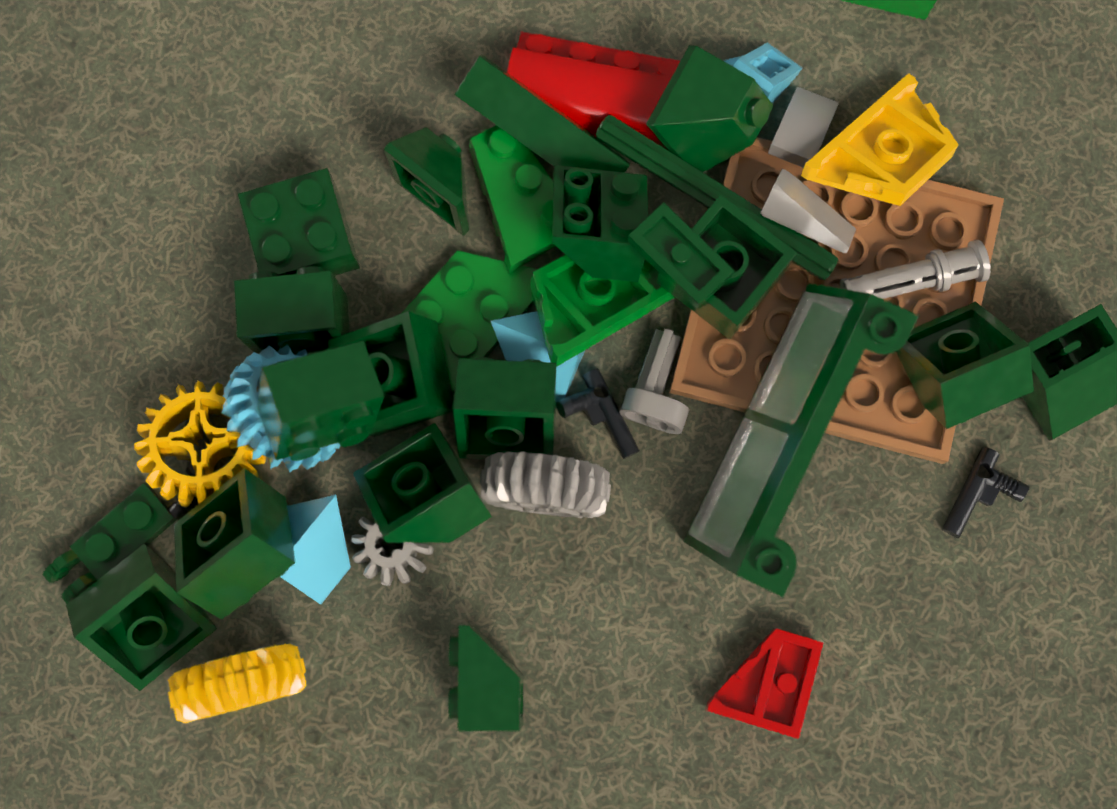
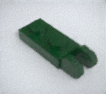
(117, 535)

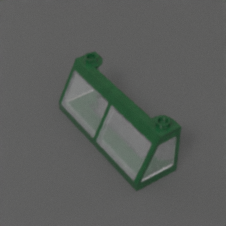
(785, 428)

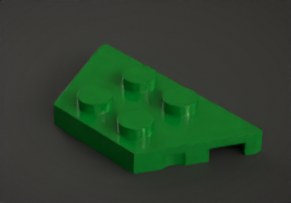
(465, 300)
(585, 310)

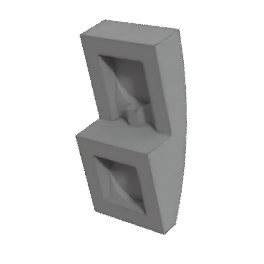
(803, 127)

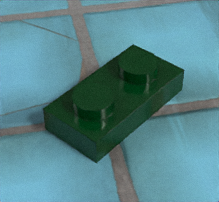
(680, 255)

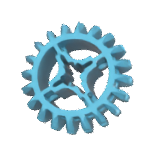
(242, 407)

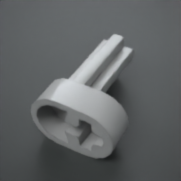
(645, 401)

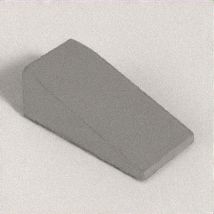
(805, 212)

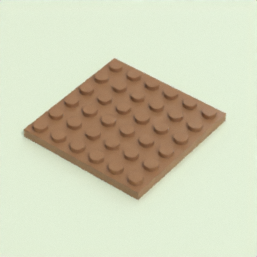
(879, 399)

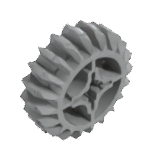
(545, 484)

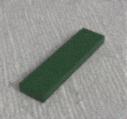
(534, 120)

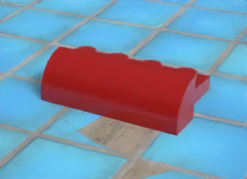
(592, 80)

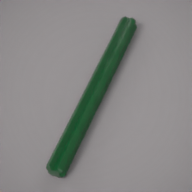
(706, 190)

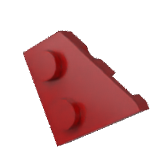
(772, 684)

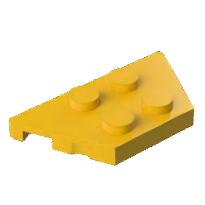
(886, 148)

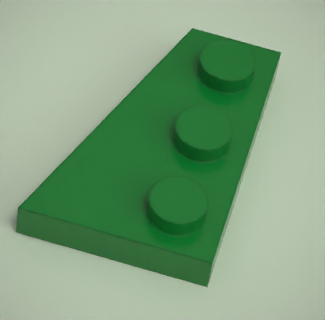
(517, 195)

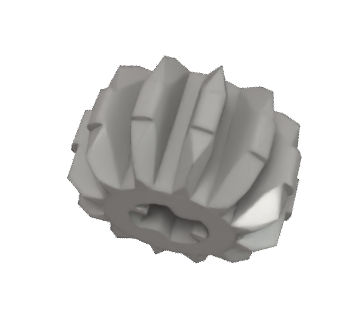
(399, 560)

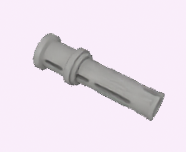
(936, 271)

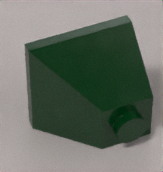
(708, 110)
(432, 173)

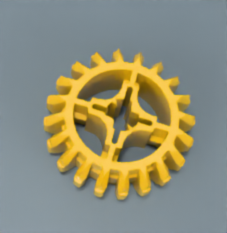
(162, 442)
(236, 682)

